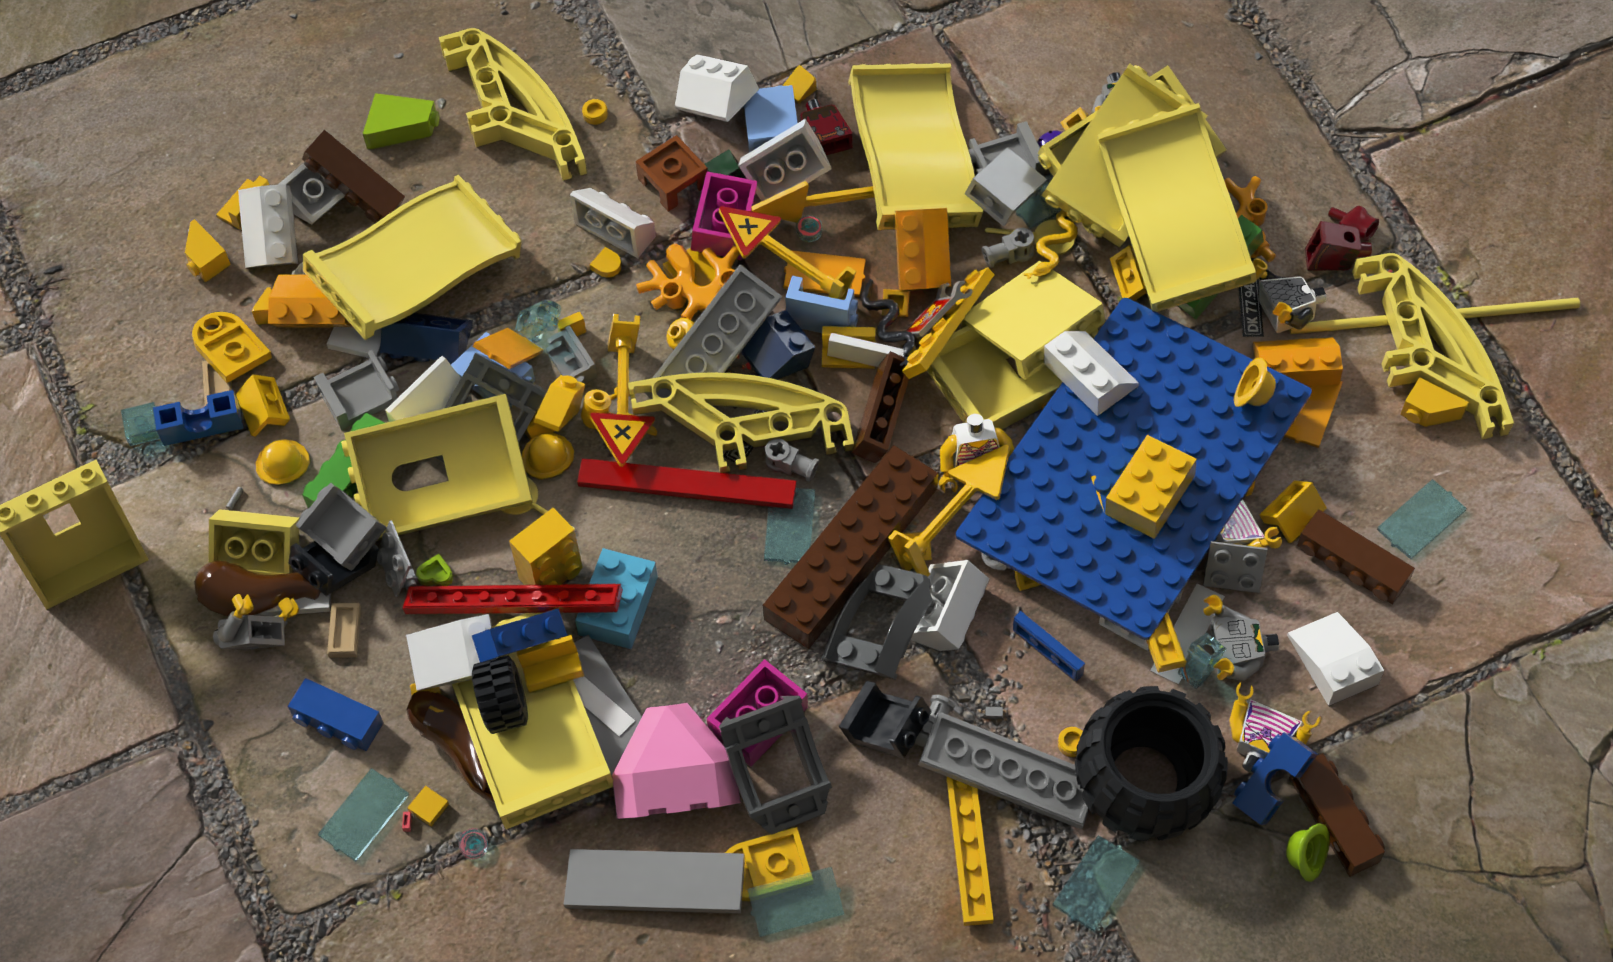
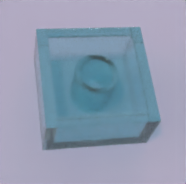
(139, 424)

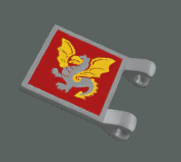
(937, 308)

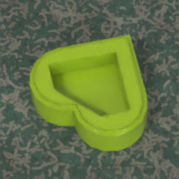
(434, 572)

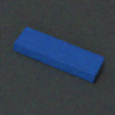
(1048, 646)

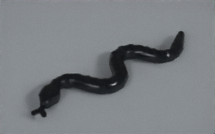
(883, 325)

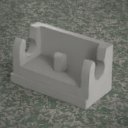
(571, 356)

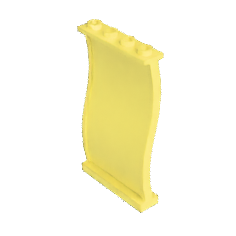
(913, 141)
(1176, 207)
(411, 256)
(545, 761)

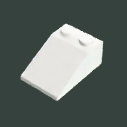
(445, 652)
(1336, 658)

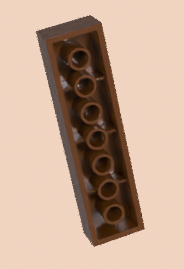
(850, 547)

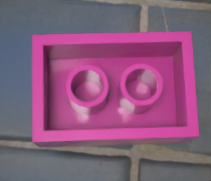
(709, 227)
(759, 689)

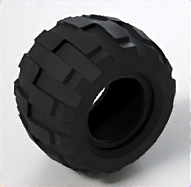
(1165, 724)

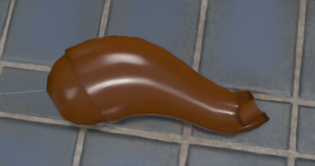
(221, 581)
(450, 734)

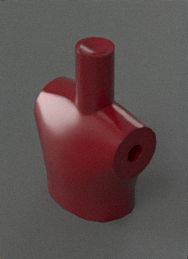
(1357, 218)

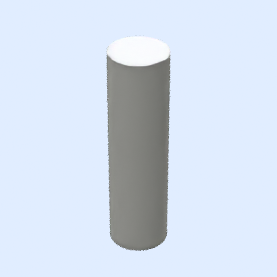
(234, 498)

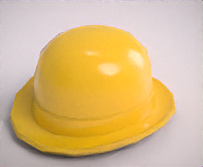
(1255, 385)
(547, 455)
(282, 462)

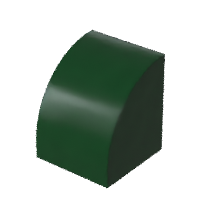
(725, 164)

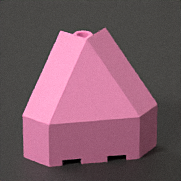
(672, 766)

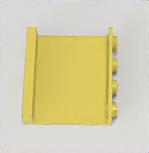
(1031, 314)

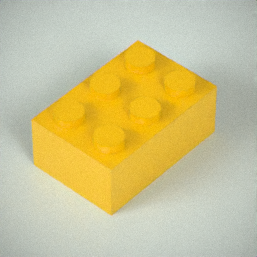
(1150, 486)
(546, 551)

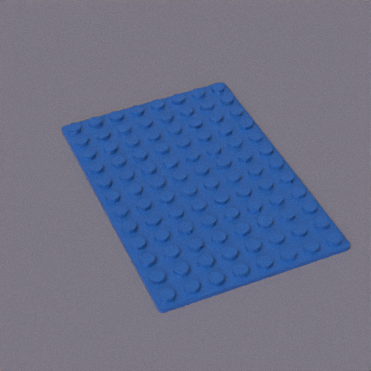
(1050, 510)

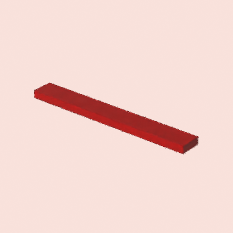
(687, 483)
(512, 599)

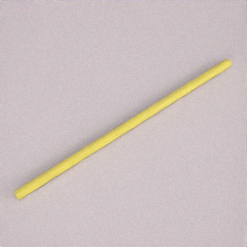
(1472, 312)

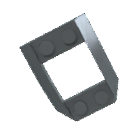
(499, 381)
(872, 657)
(763, 725)

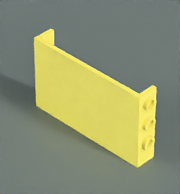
(1082, 181)

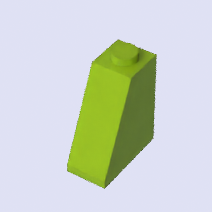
(398, 120)

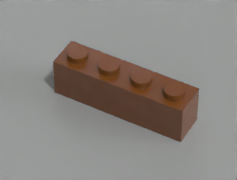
(352, 177)
(881, 409)
(1355, 557)
(1334, 806)

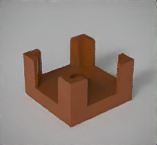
(671, 170)

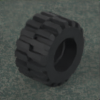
(499, 694)

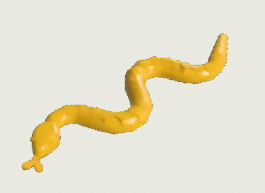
(1045, 267)

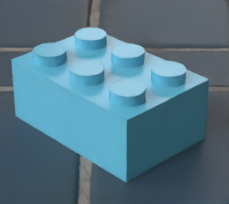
(637, 581)

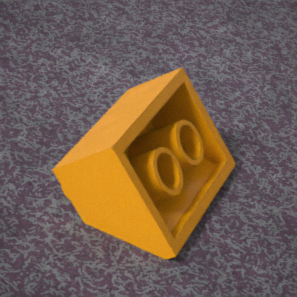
(922, 248)
(301, 304)
(1304, 360)

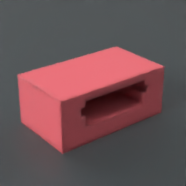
(407, 821)

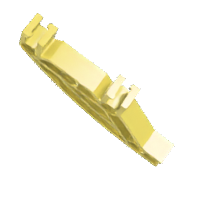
(491, 67)
(1466, 367)
(697, 393)

